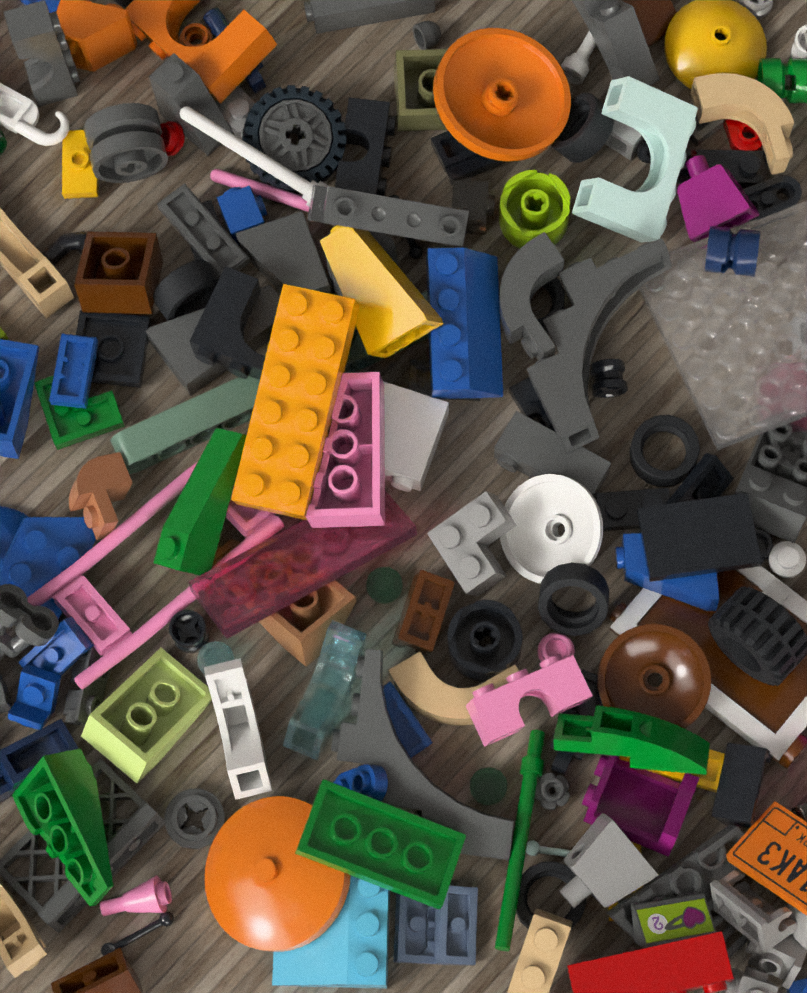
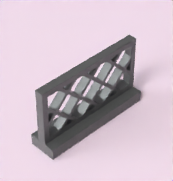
(121, 848)

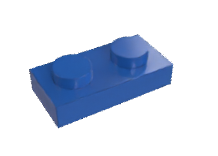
(61, 651)

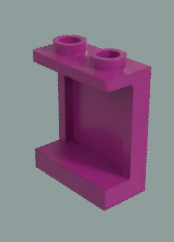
(640, 802)

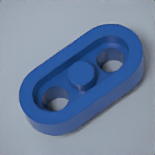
(366, 780)

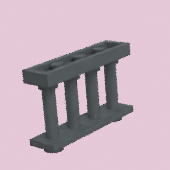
(388, 215)

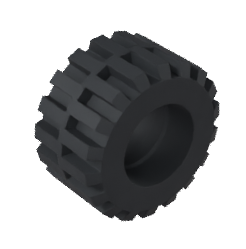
(759, 635)

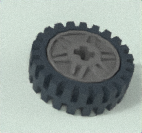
(309, 117)

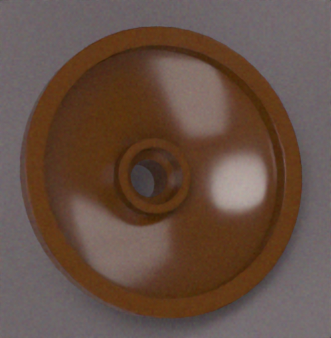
(662, 650)

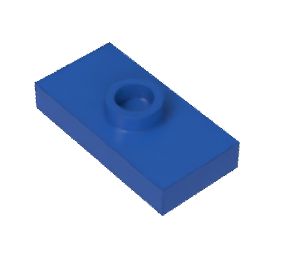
(73, 371)
(405, 723)

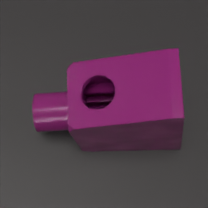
(712, 199)

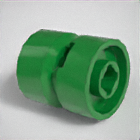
(772, 74)

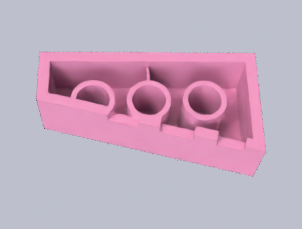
(352, 468)

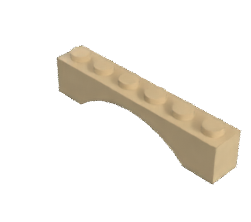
(31, 269)

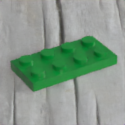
(381, 844)

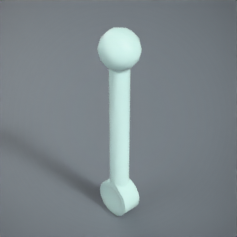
(534, 848)

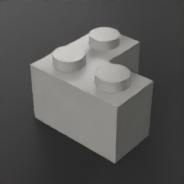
(465, 542)

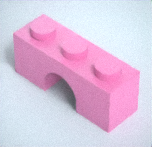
(556, 684)

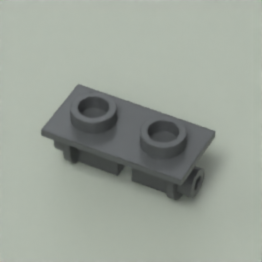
(83, 702)

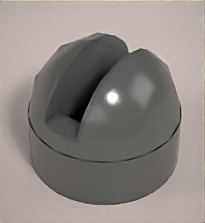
(426, 34)

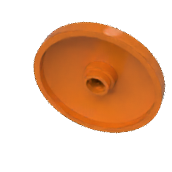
(501, 94)
(262, 887)

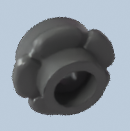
(548, 800)

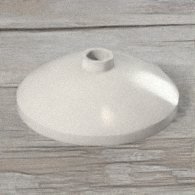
(538, 510)

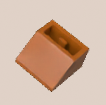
(96, 32)

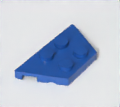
(44, 550)

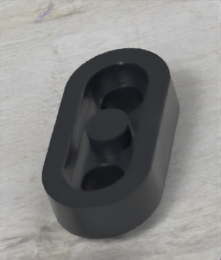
(765, 199)

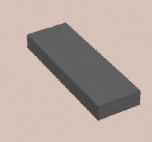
(202, 230)

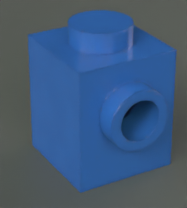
(241, 210)

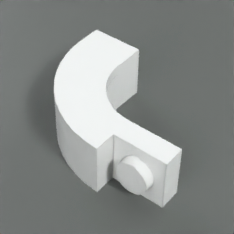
(238, 728)

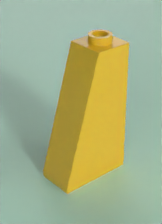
(389, 304)

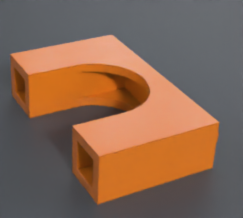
(220, 62)

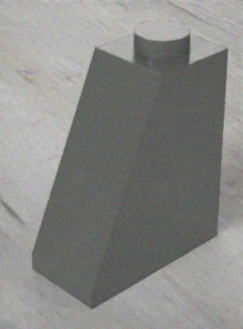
(180, 86)
(285, 253)

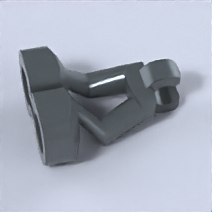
(33, 623)

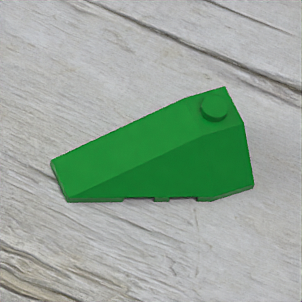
(197, 518)
(64, 807)

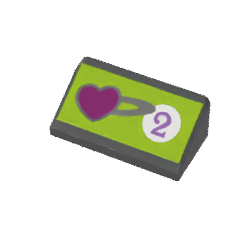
(671, 919)

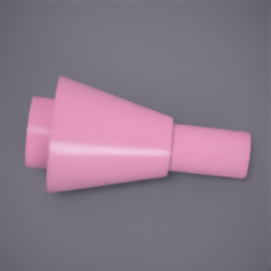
(145, 898)

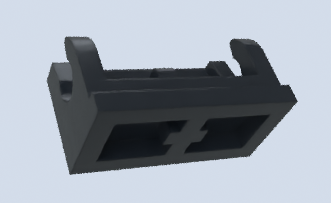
(740, 784)

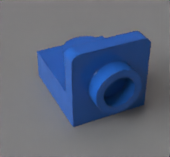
(35, 697)

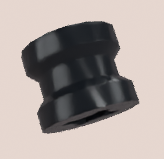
(608, 378)

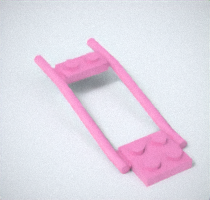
(97, 618)

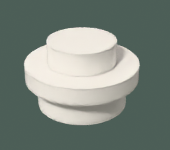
(787, 559)

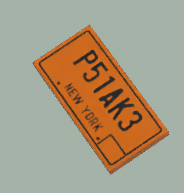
(776, 854)

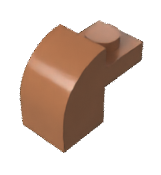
(96, 486)

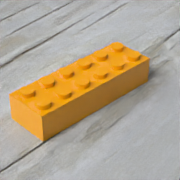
(295, 401)

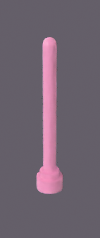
(258, 188)

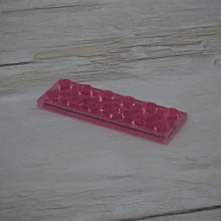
(293, 567)

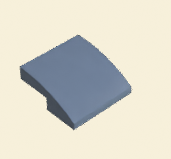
(435, 934)

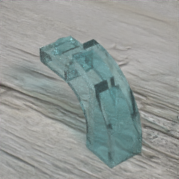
(327, 691)

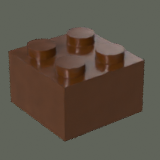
(118, 272)

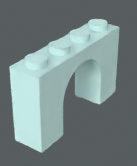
(666, 127)

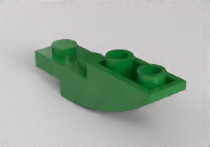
(627, 733)

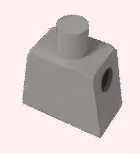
(605, 865)

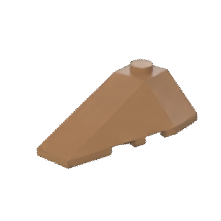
(304, 623)

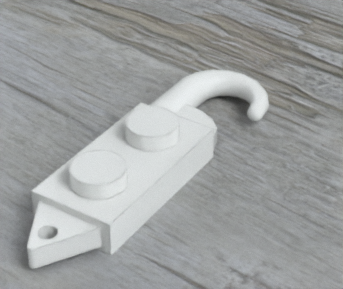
(22, 115)

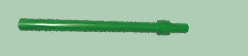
(531, 769)

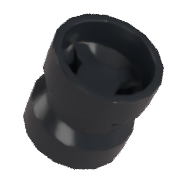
(184, 626)

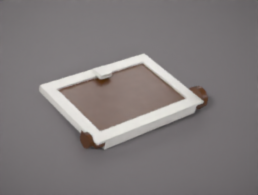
(756, 711)

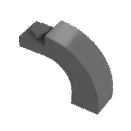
(527, 272)

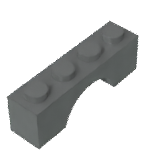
(41, 39)

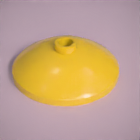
(695, 50)

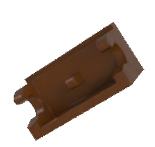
(423, 612)

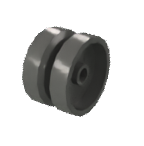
(125, 143)

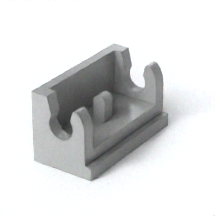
(750, 912)

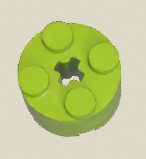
(546, 198)

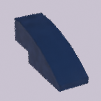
(22, 756)

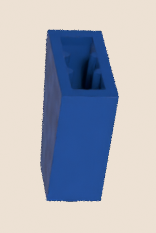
(694, 590)

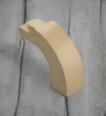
(750, 102)
(432, 696)
(19, 939)

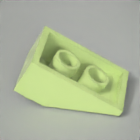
(147, 715)

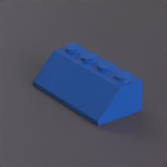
(468, 344)

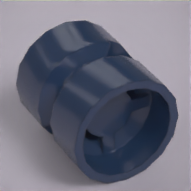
(732, 251)

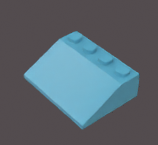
(349, 951)

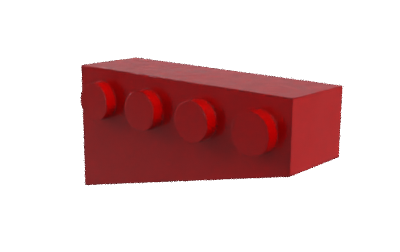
(658, 969)

